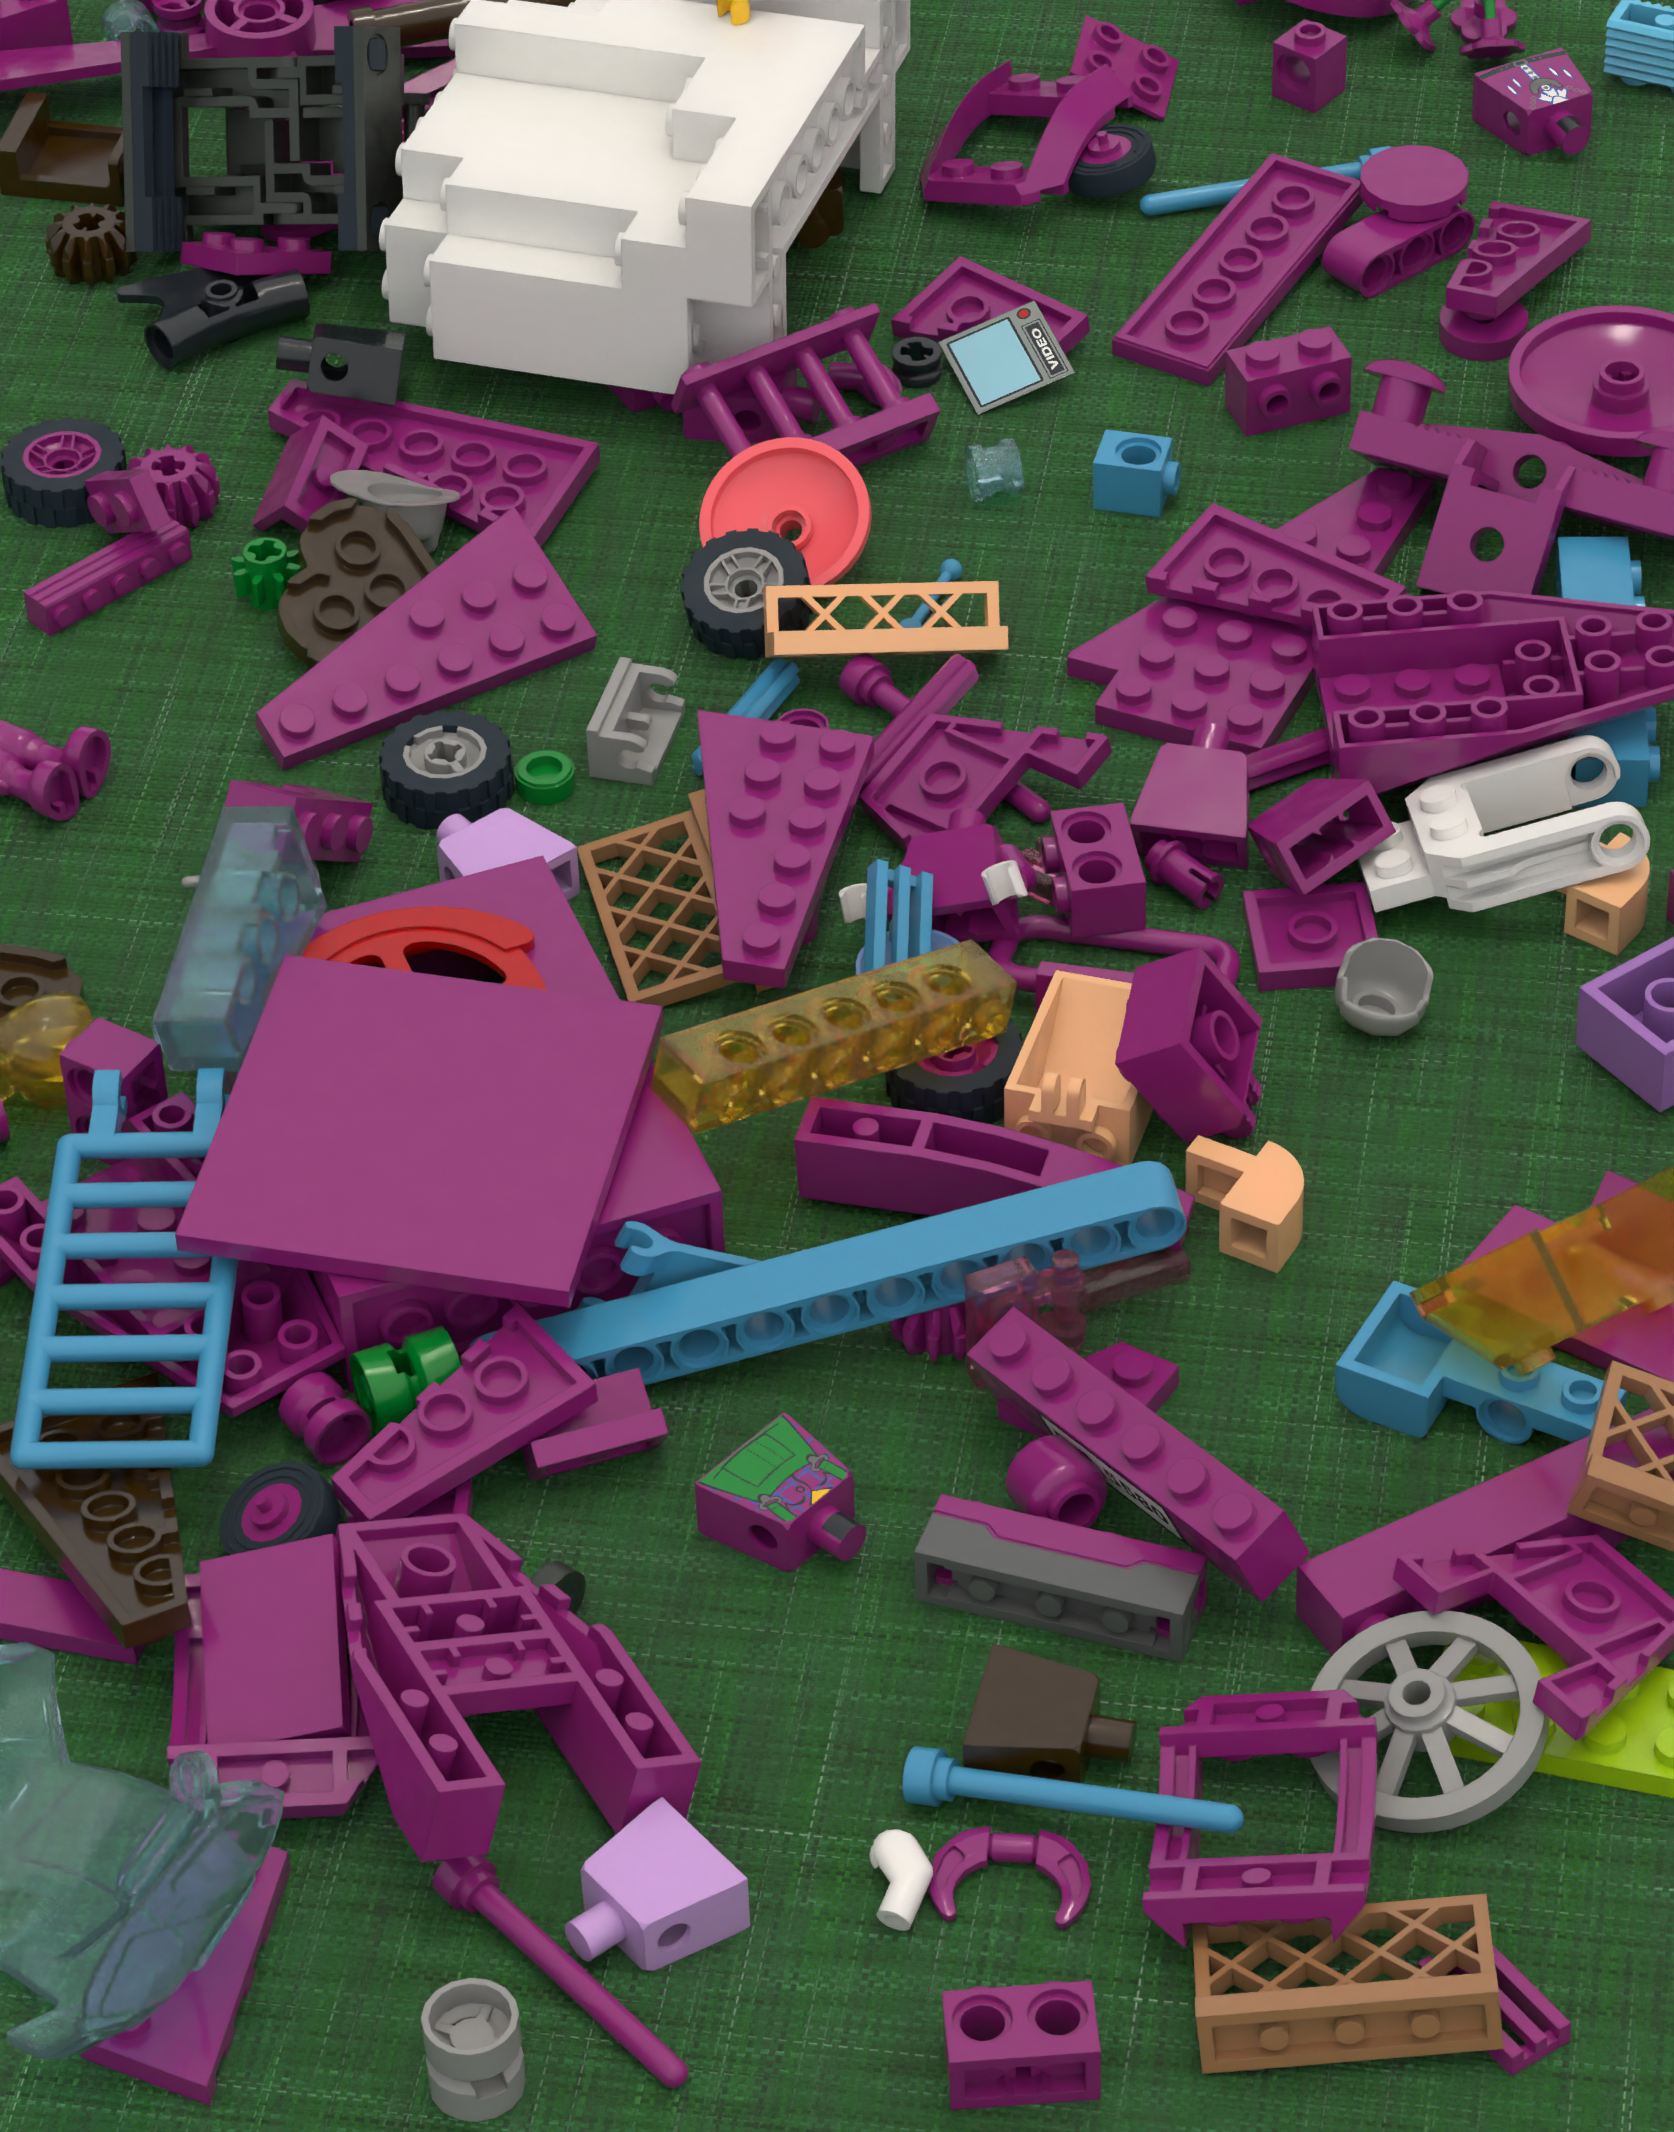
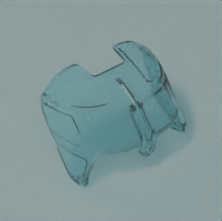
(92, 1844)

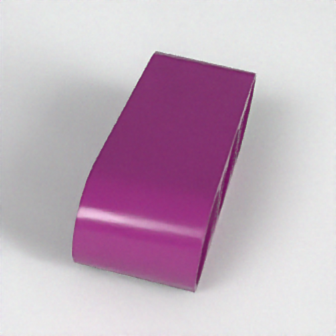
(1387, 252)

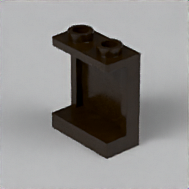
(60, 157)

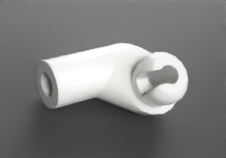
(908, 1873)

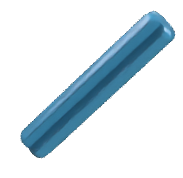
(762, 697)

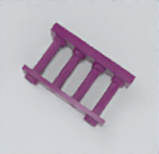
(859, 439)

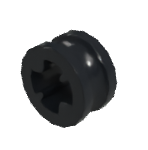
(917, 362)

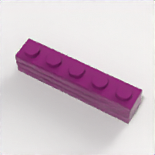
(106, 576)

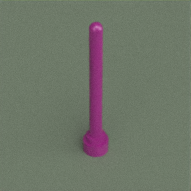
(869, 683)
(473, 1886)

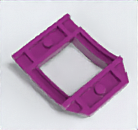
(1077, 112)
(315, 1774)
(1271, 1886)

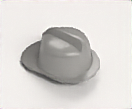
(417, 504)

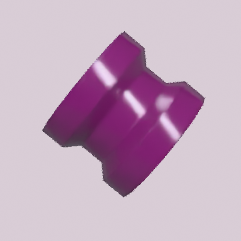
(180, 16)

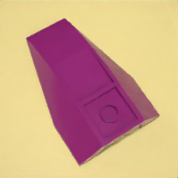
(276, 1316)

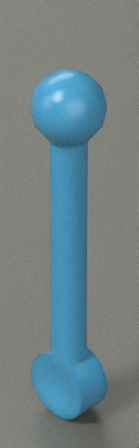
(950, 571)

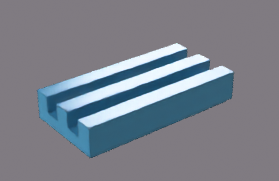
(911, 896)

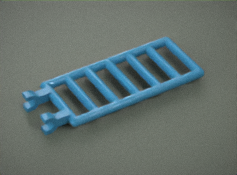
(52, 1296)

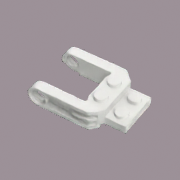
(1445, 844)

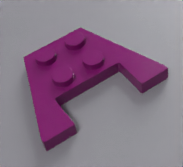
(969, 765)
(1577, 1599)

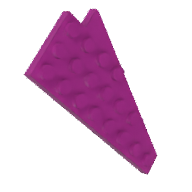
(1231, 668)

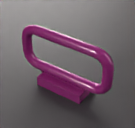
(1147, 940)

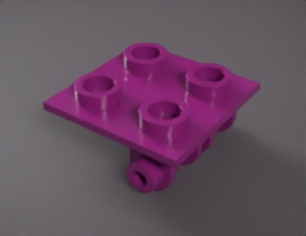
(1141, 67)

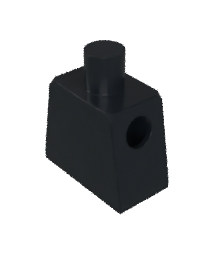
(371, 360)

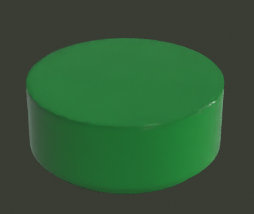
(545, 777)

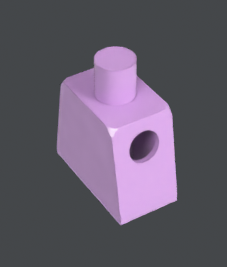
(500, 841)
(658, 1893)

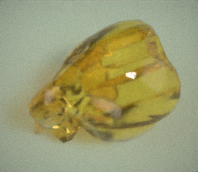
(32, 1043)

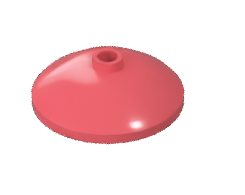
(793, 487)

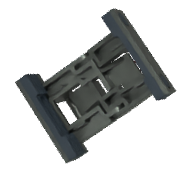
(268, 139)

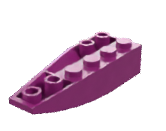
(928, 1160)

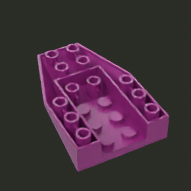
(1478, 677)

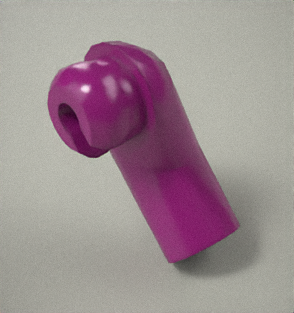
(848, 378)

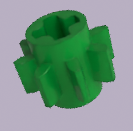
(264, 572)

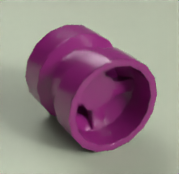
(326, 1420)

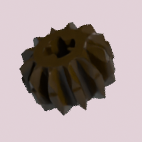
(89, 245)

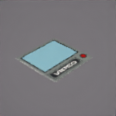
(1006, 357)

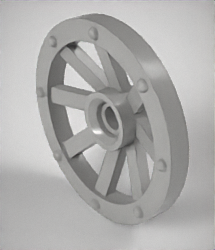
(1440, 1718)

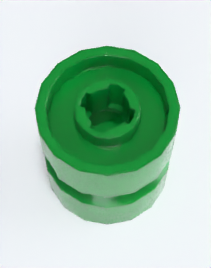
(392, 1379)

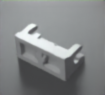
(633, 724)

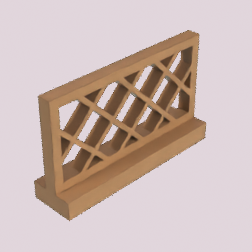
(641, 847)
(1618, 1495)
(1348, 2014)

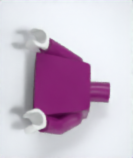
(972, 880)

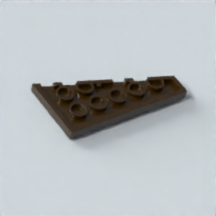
(108, 1526)

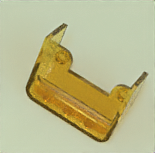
(1560, 1279)

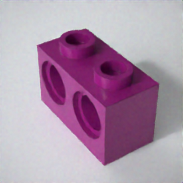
(1095, 870)
(111, 1048)
(1021, 2045)

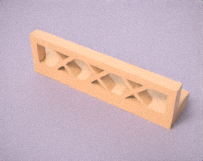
(892, 641)

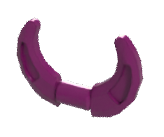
(1053, 1857)

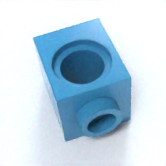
(1134, 473)

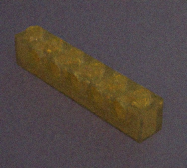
(832, 1035)

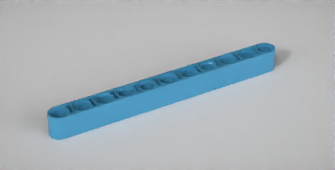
(869, 1276)

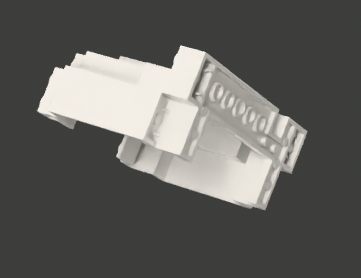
(629, 176)

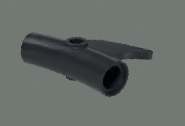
(214, 309)

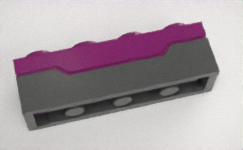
(1061, 1577)

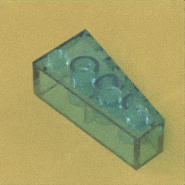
(247, 913)

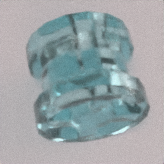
(126, 17)
(993, 469)

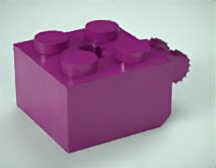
(1191, 1046)

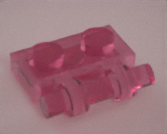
(1017, 1284)

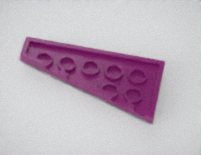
(480, 458)
(456, 633)
(774, 827)

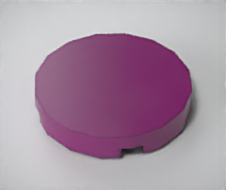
(1414, 183)

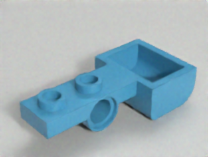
(1407, 1370)

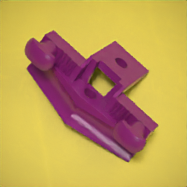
(1485, 487)

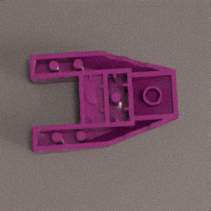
(458, 1631)

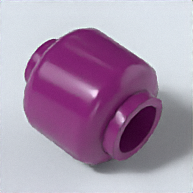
(1056, 1482)

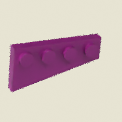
(195, 2027)

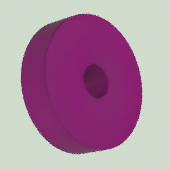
(1482, 338)

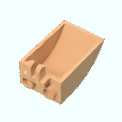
(1068, 1076)

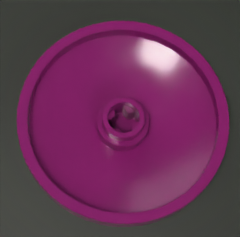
(1596, 378)

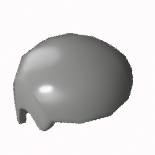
(1383, 986)

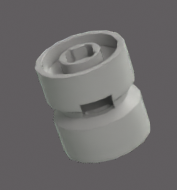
(473, 2049)

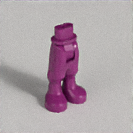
(51, 775)

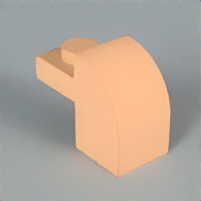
(1609, 908)
(1256, 1199)

